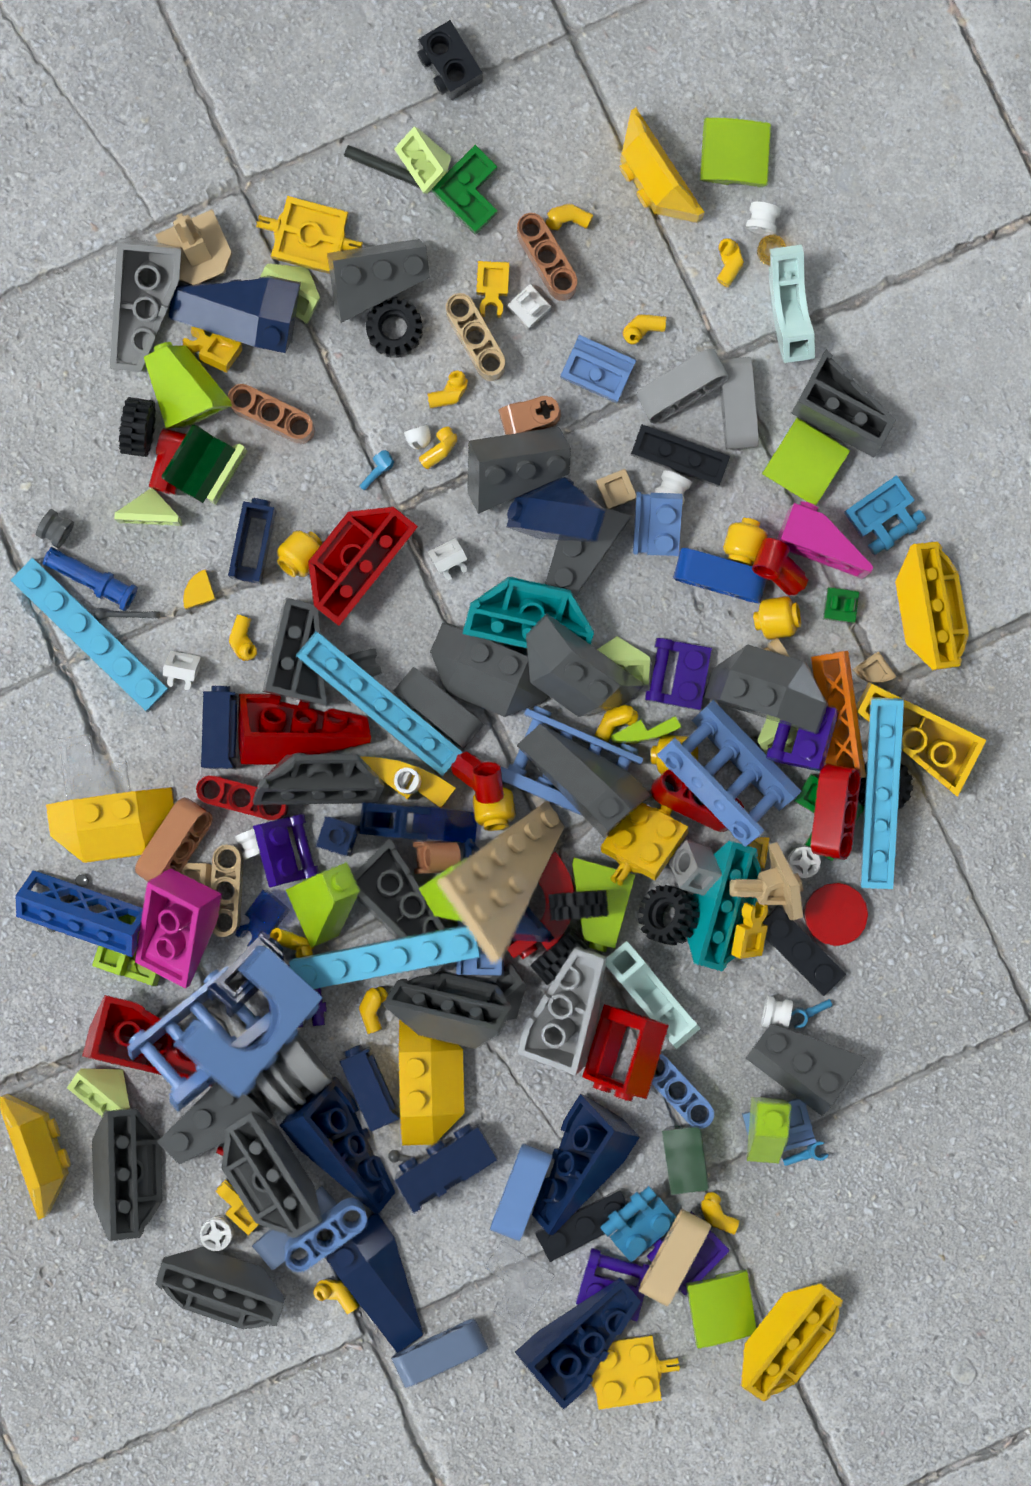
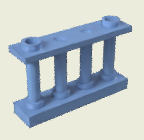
(746, 756)
(543, 787)
(185, 1089)

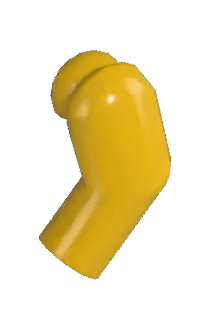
(567, 213)

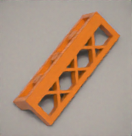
(843, 748)

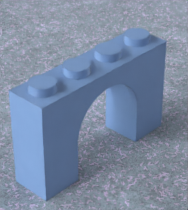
(290, 1003)

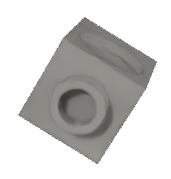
(695, 867)

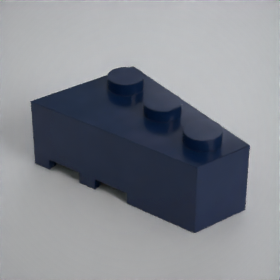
(444, 1166)

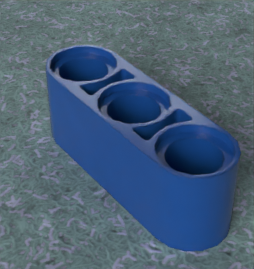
(719, 575)

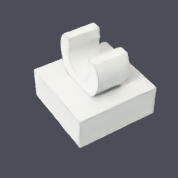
(529, 306)
(447, 556)
(182, 667)

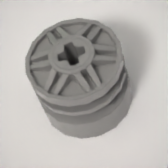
(292, 1070)

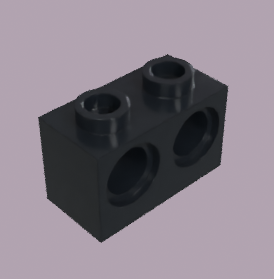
(456, 58)

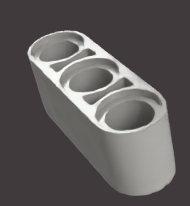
(682, 386)
(739, 404)

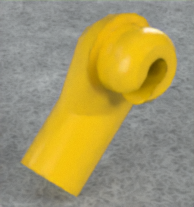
(731, 259)
(640, 325)
(451, 393)
(441, 450)
(239, 639)
(613, 718)
(292, 941)
(369, 1007)
(714, 1215)
(335, 1290)

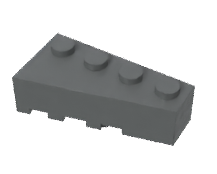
(394, 896)

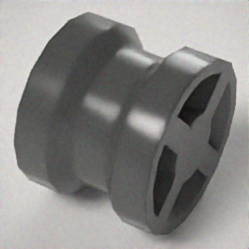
(54, 528)
(366, 660)

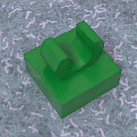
(841, 605)

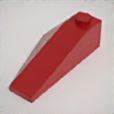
(277, 729)
(114, 1027)

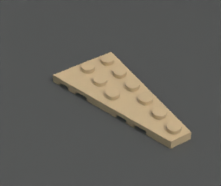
(501, 877)

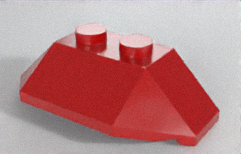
(355, 558)

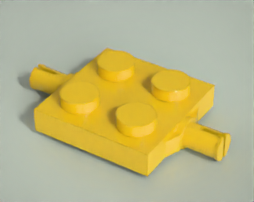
(308, 233)
(644, 842)
(630, 1373)

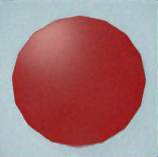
(835, 914)

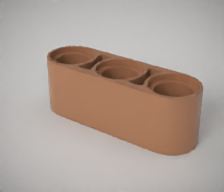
(546, 242)
(262, 401)
(174, 839)

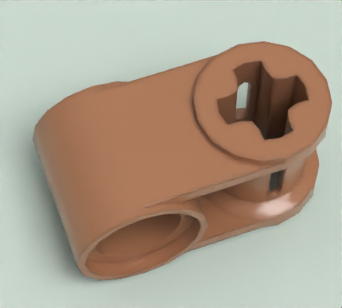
(524, 415)
(436, 856)

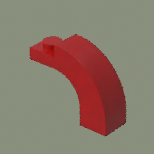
(553, 880)

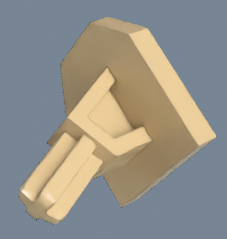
(203, 246)
(774, 885)

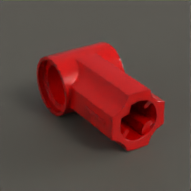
(166, 448)
(775, 565)
(480, 776)

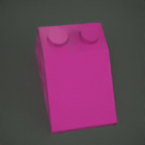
(818, 539)
(176, 926)

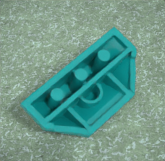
(517, 606)
(721, 912)

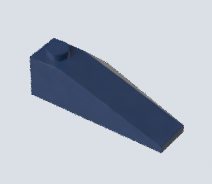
(556, 513)
(589, 1153)
(377, 1280)
(574, 1344)

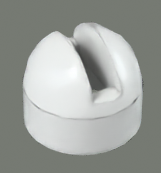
(418, 437)
(402, 778)

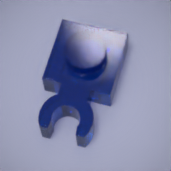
(264, 915)

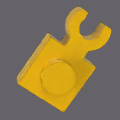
(492, 282)
(214, 350)
(750, 935)

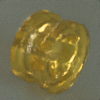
(773, 239)

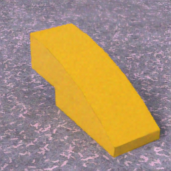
(431, 786)

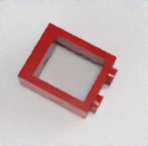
(607, 1046)

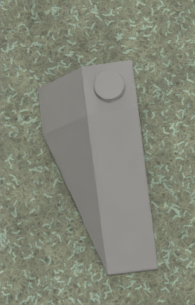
(143, 290)
(567, 1015)

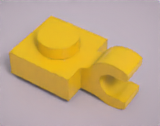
(237, 1212)

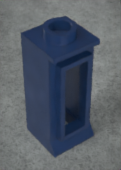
(256, 509)
(219, 728)
(376, 820)
(337, 836)
(237, 999)
(369, 1087)

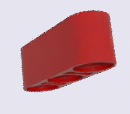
(227, 794)
(682, 801)
(835, 811)

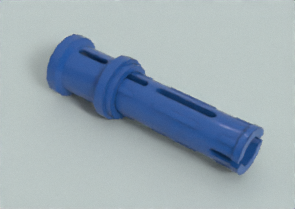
(102, 583)

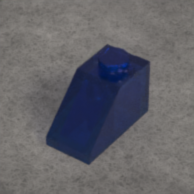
(446, 825)

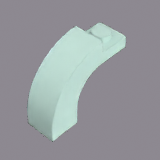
(789, 304)
(651, 994)

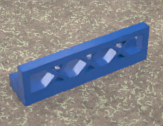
(75, 917)

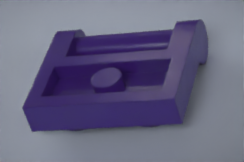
(688, 677)
(809, 748)
(278, 853)
(594, 1283)

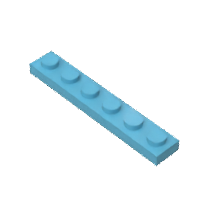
(89, 634)
(378, 703)
(882, 793)
(387, 957)

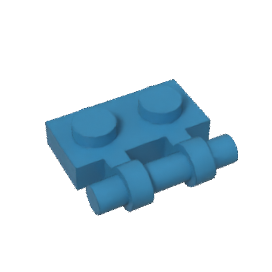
(879, 507)
(642, 1229)

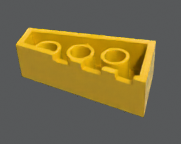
(931, 741)

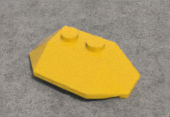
(655, 175)
(932, 606)
(109, 824)
(429, 1087)
(37, 1151)
(789, 1340)

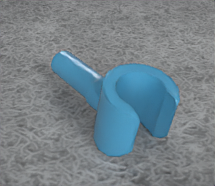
(384, 463)
(811, 1011)
(806, 1154)

